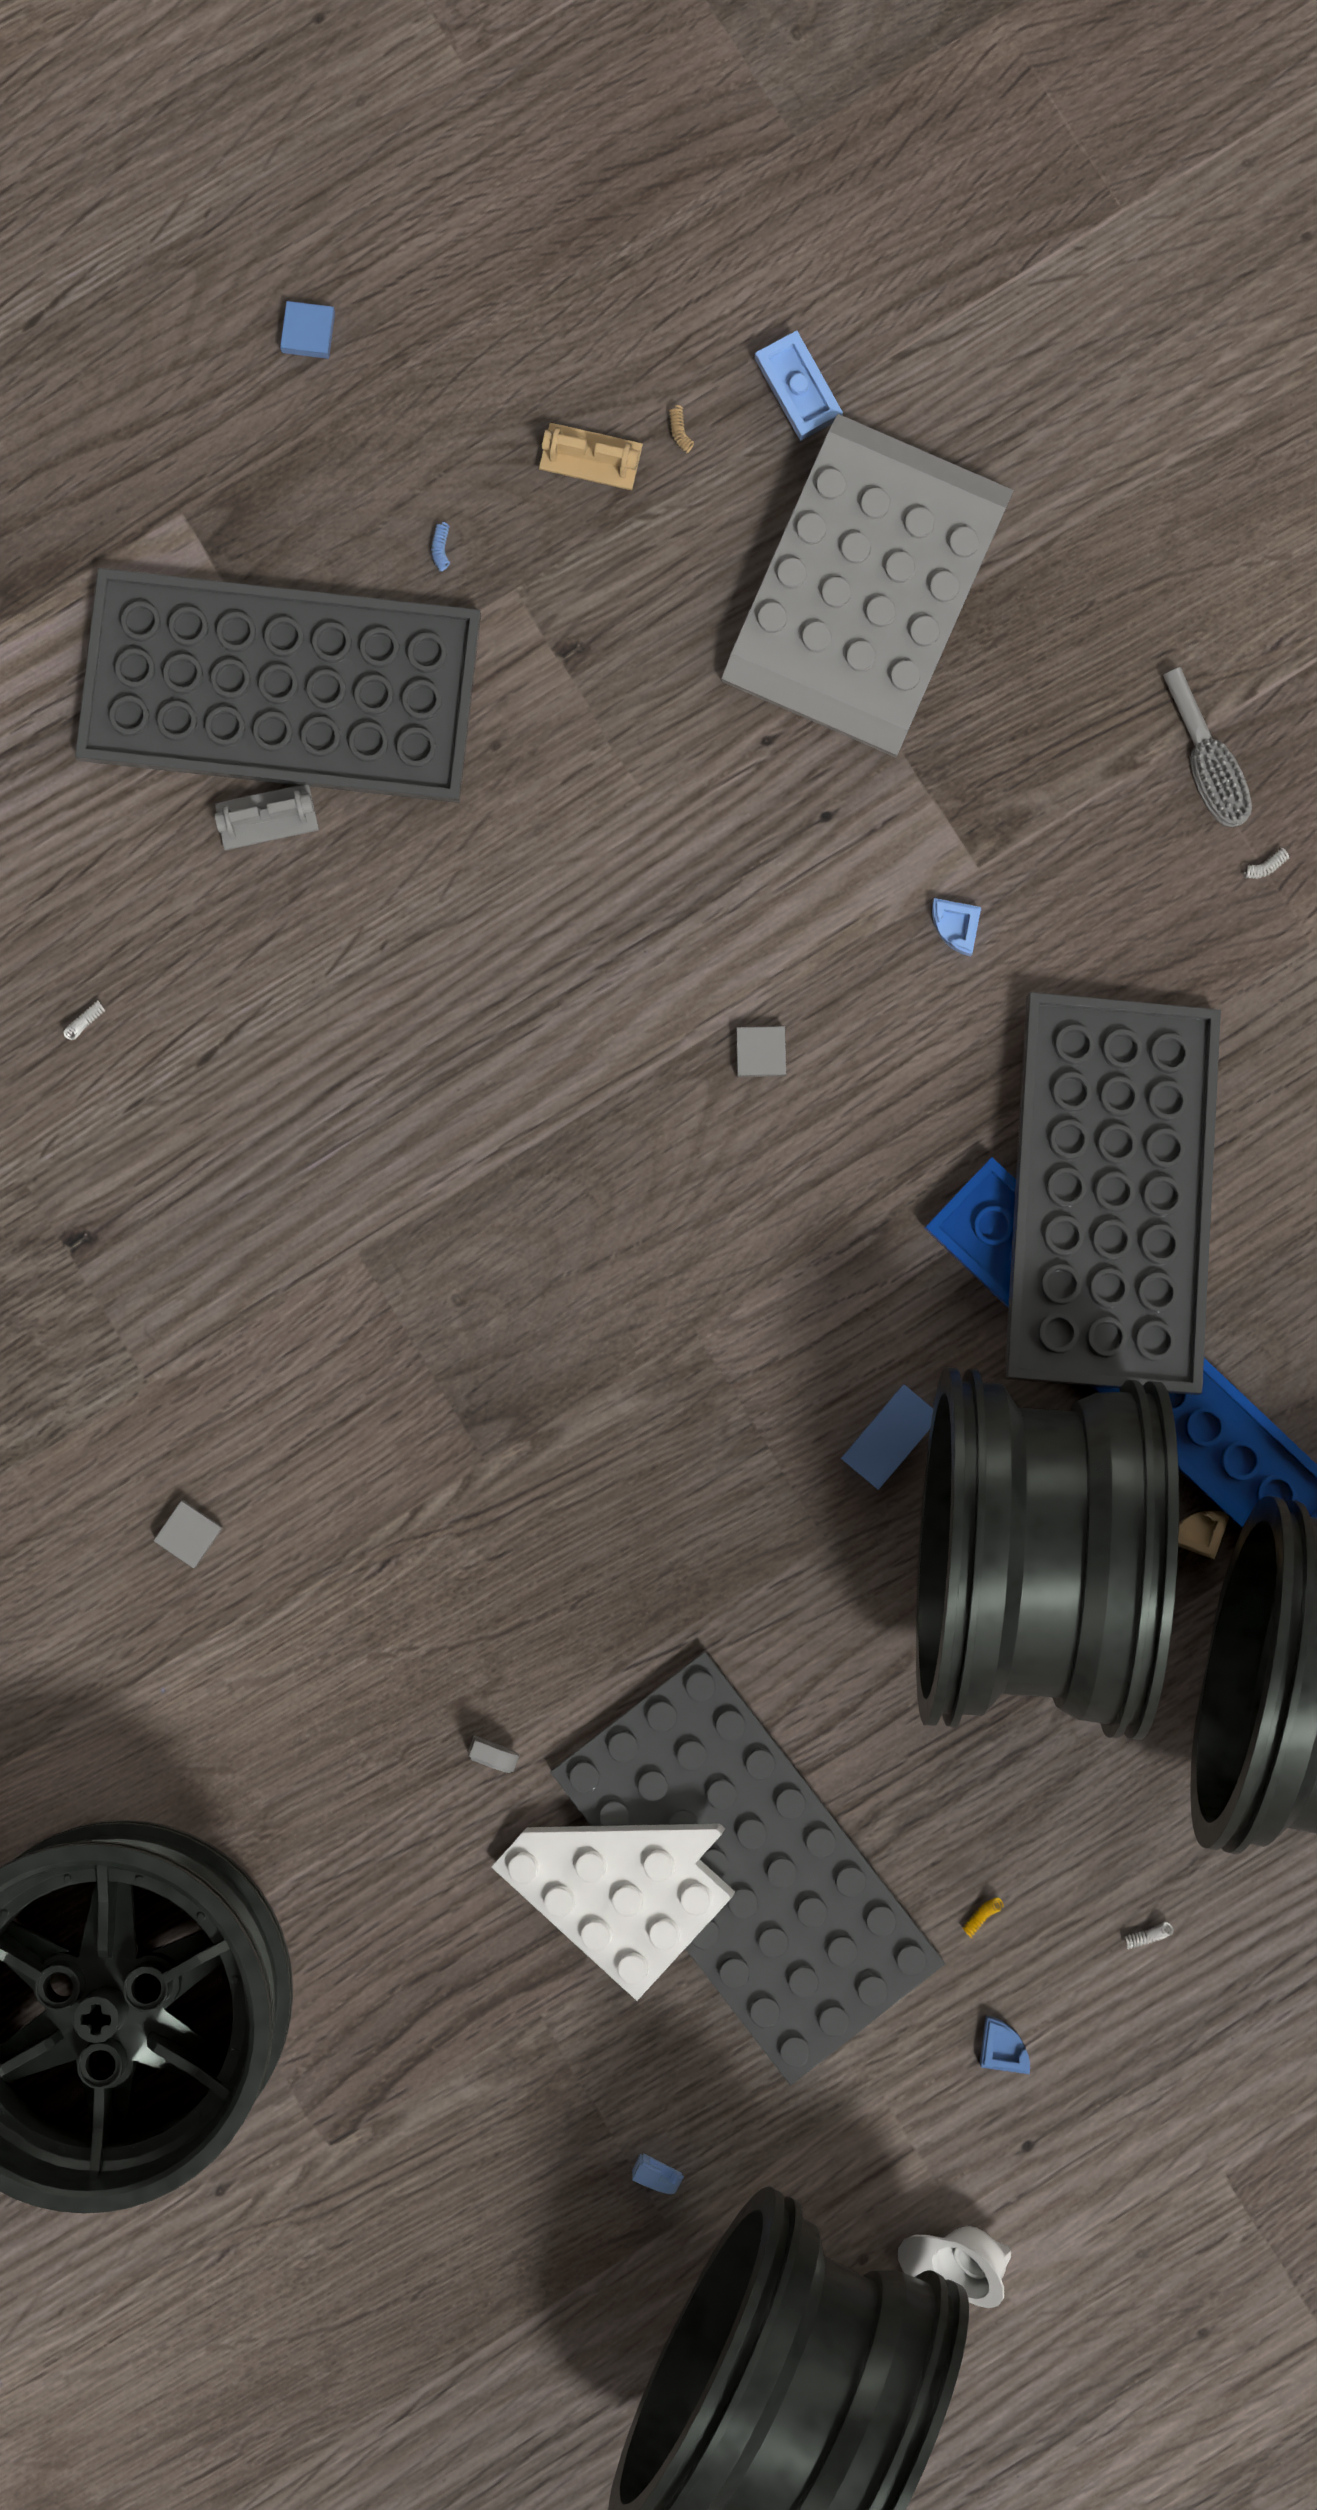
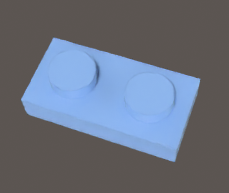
(798, 385)

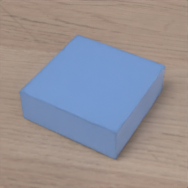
(307, 329)

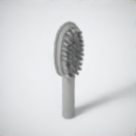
(1212, 764)

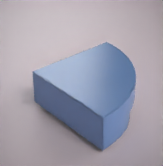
(1003, 2048)

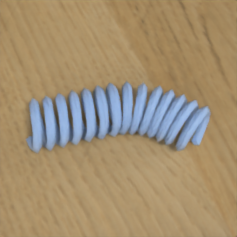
(439, 551)

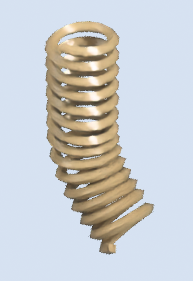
(678, 430)

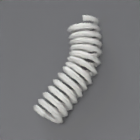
(1258, 869)
(77, 1024)
(1153, 1933)

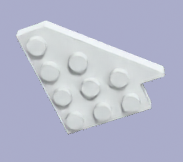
(621, 1891)

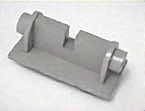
(266, 817)

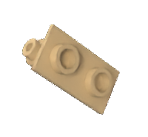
(590, 456)

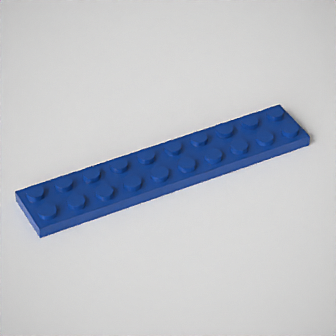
(1220, 1435)

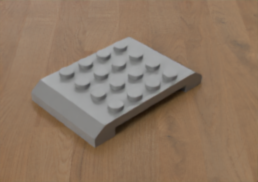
(866, 585)

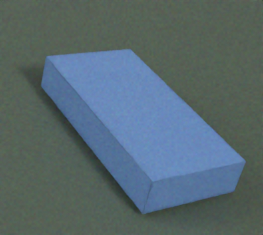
(889, 1437)

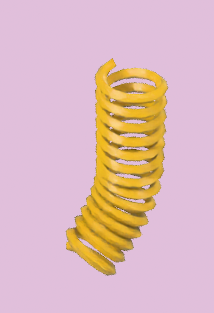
(979, 1917)

